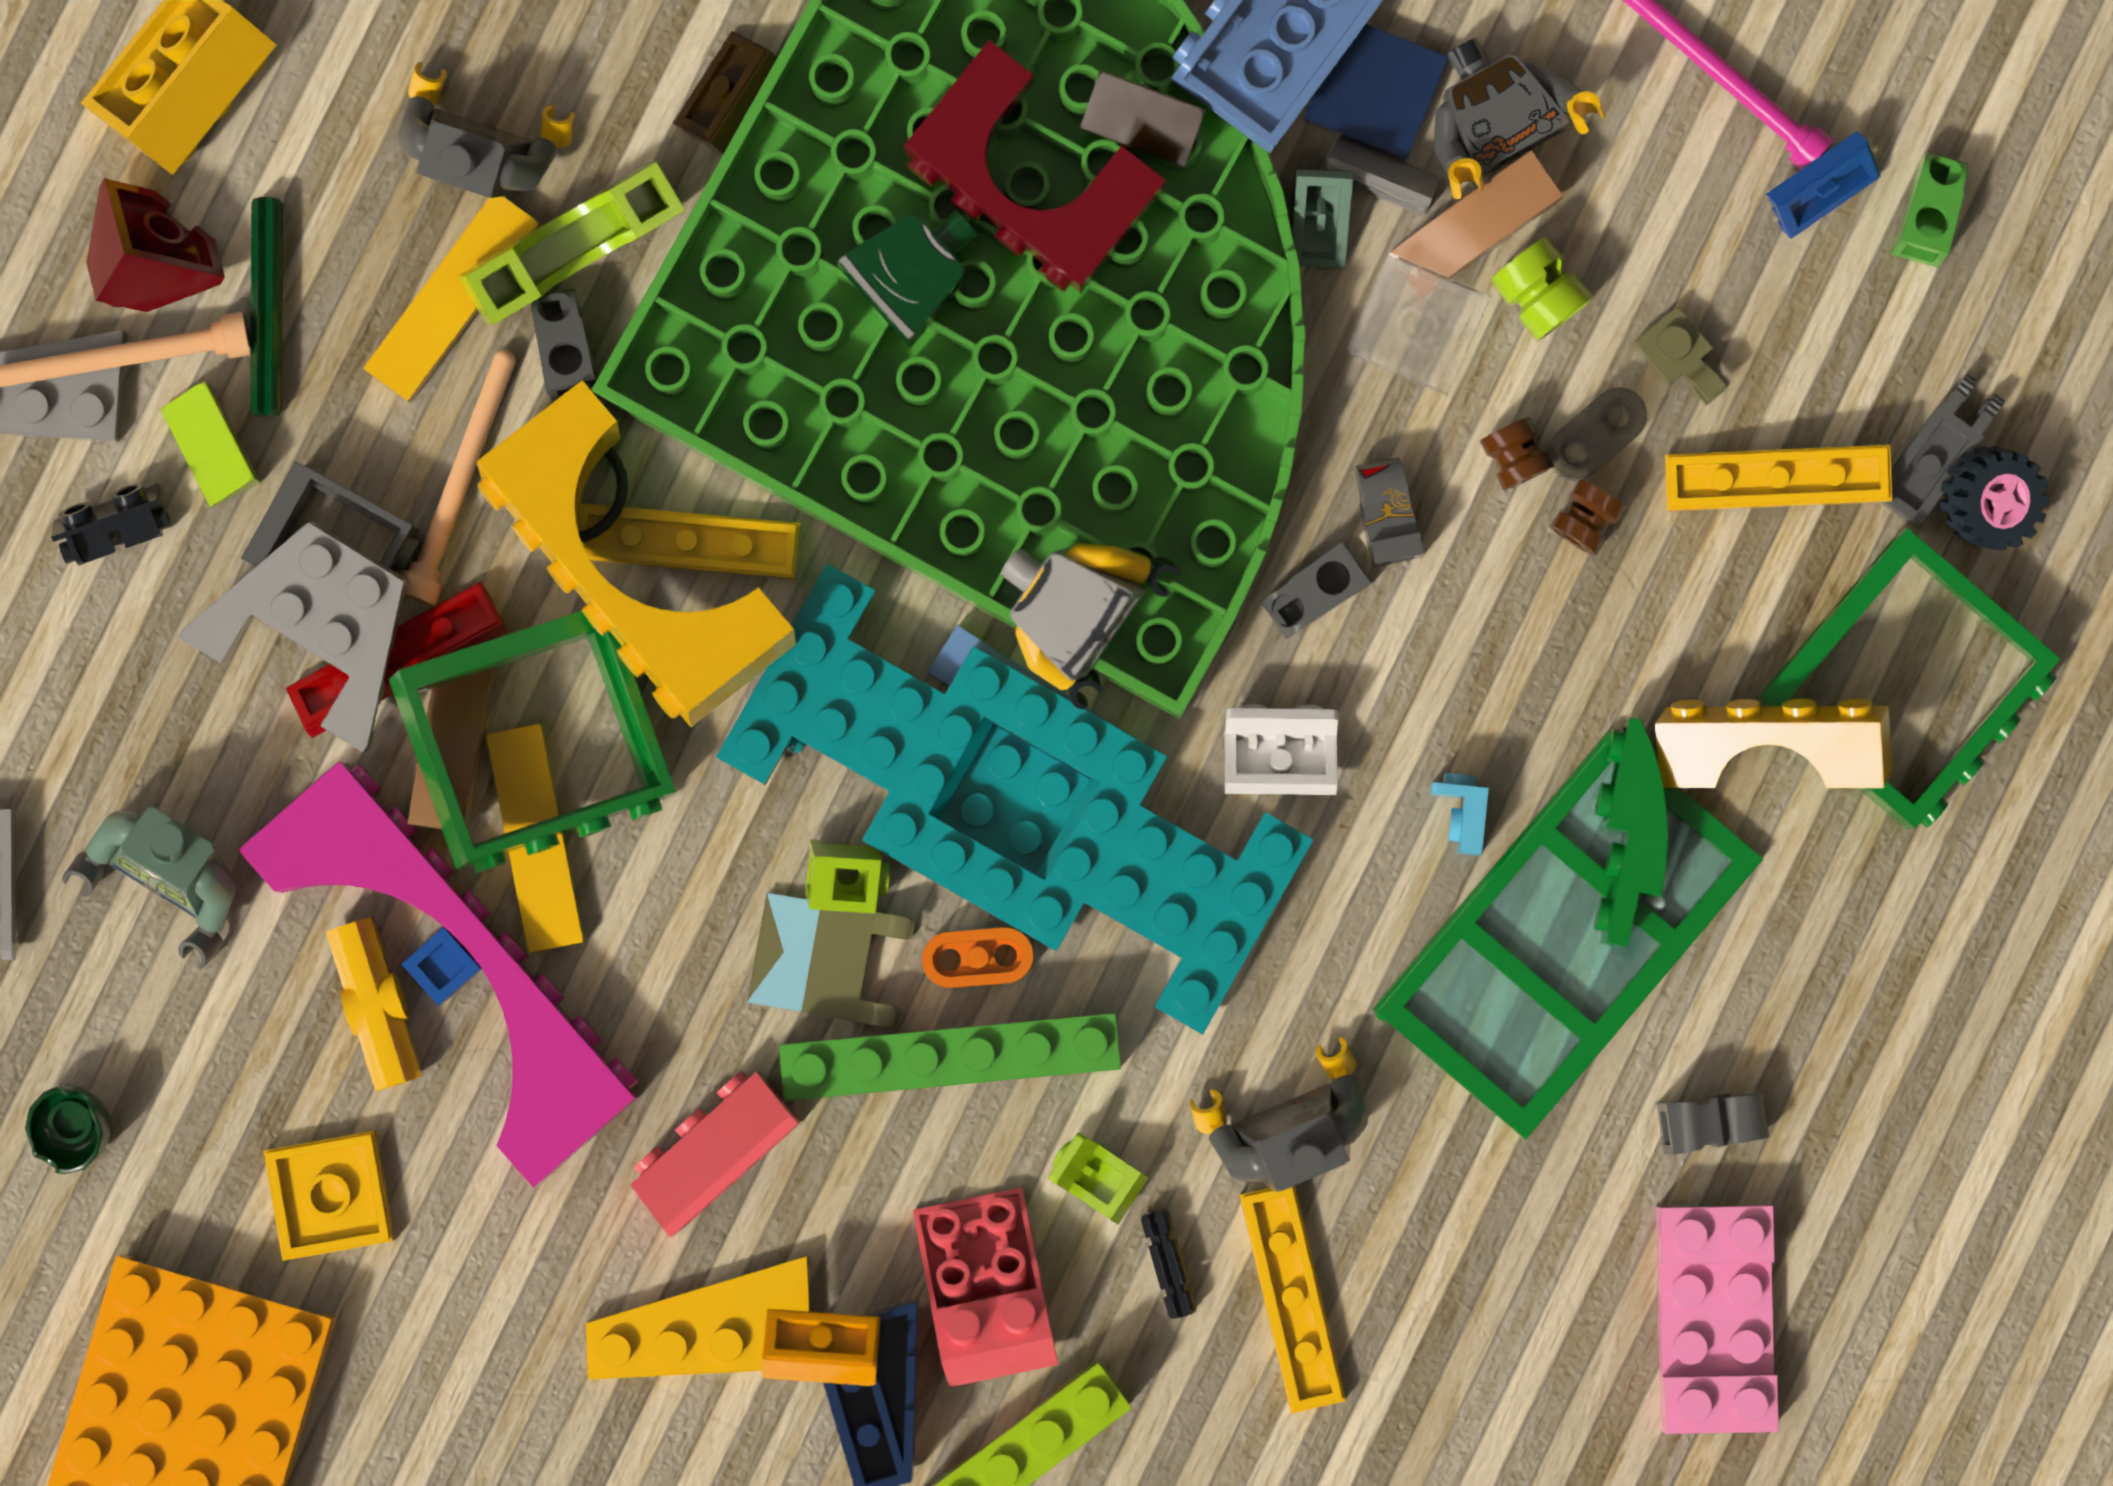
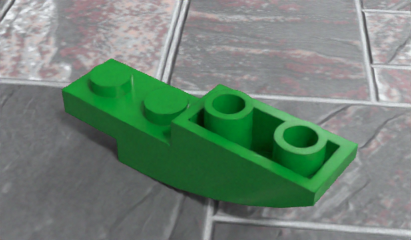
(1637, 810)

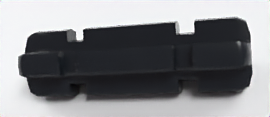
(1168, 1263)

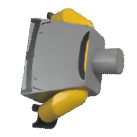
(1077, 607)

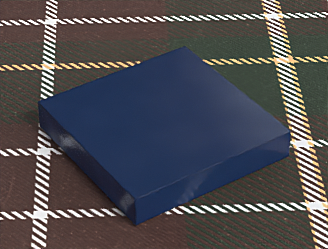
(1378, 92)

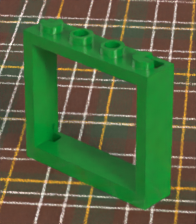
(1995, 725)
(541, 836)

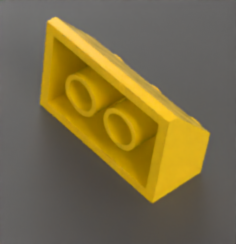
(178, 77)

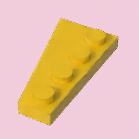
(697, 1331)

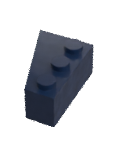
(879, 1419)

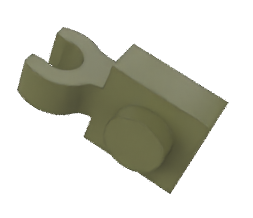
(1677, 350)

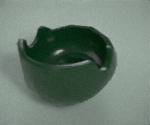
(68, 1128)

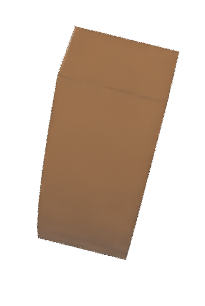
(1483, 218)
(459, 725)

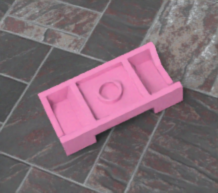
(1716, 1319)

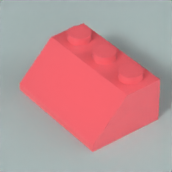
(713, 1151)

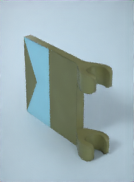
(820, 960)

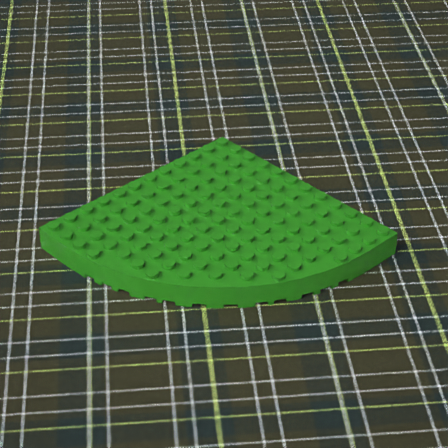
(1024, 412)

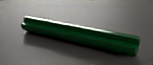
(266, 306)

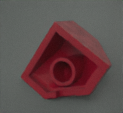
(145, 255)

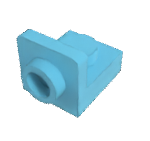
(1467, 823)

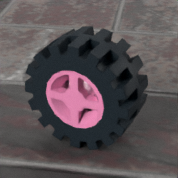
(2014, 497)

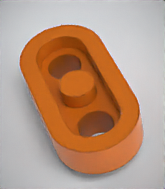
(977, 957)

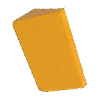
(820, 1347)

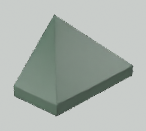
(1321, 217)

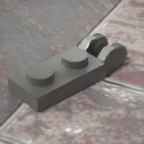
(1932, 451)

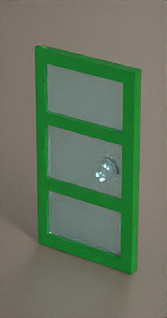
(1516, 978)

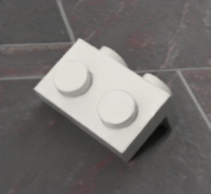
(1281, 750)

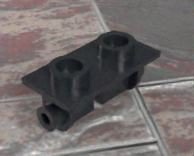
(90, 527)

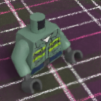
(168, 863)

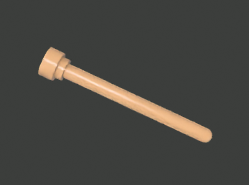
(224, 337)
(423, 575)

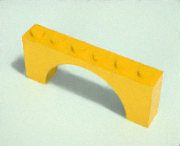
(688, 655)

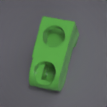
(1931, 210)

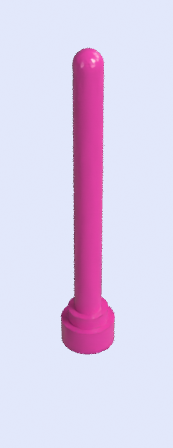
(1802, 141)

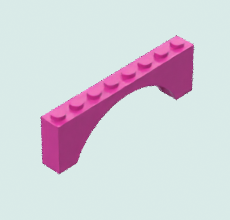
(560, 1079)

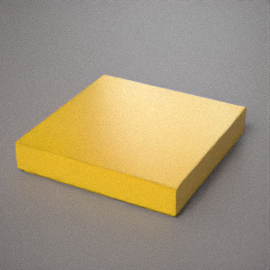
(329, 1195)

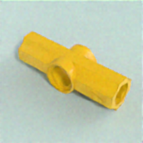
(374, 1003)

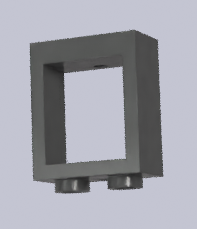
(293, 499)

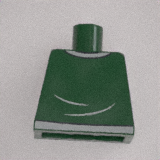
(910, 271)

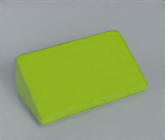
(209, 444)

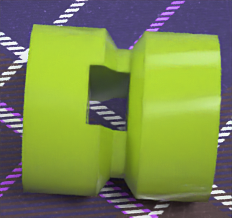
(1541, 288)

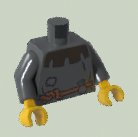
(1502, 113)
(472, 152)
(1294, 1137)

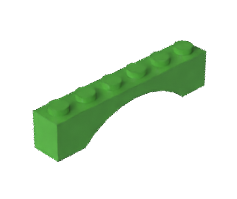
(949, 1057)

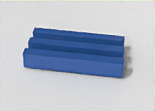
(1823, 185)

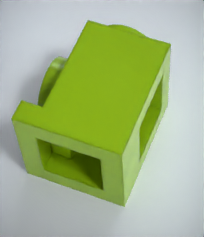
(832, 893)

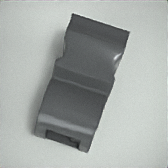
(1715, 1122)

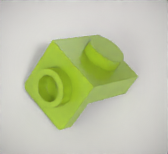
(1097, 1177)

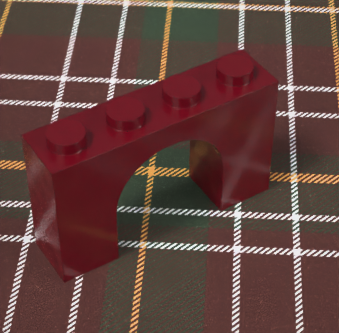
(1067, 240)

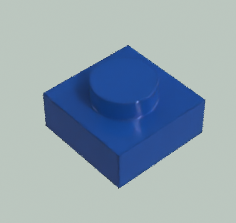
(442, 966)

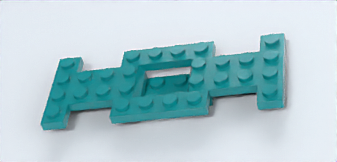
(1004, 816)

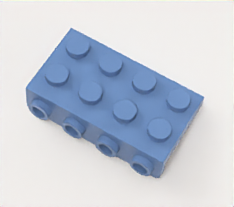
(1267, 59)

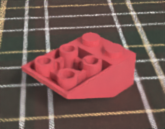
(985, 1287)

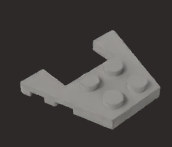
(327, 602)

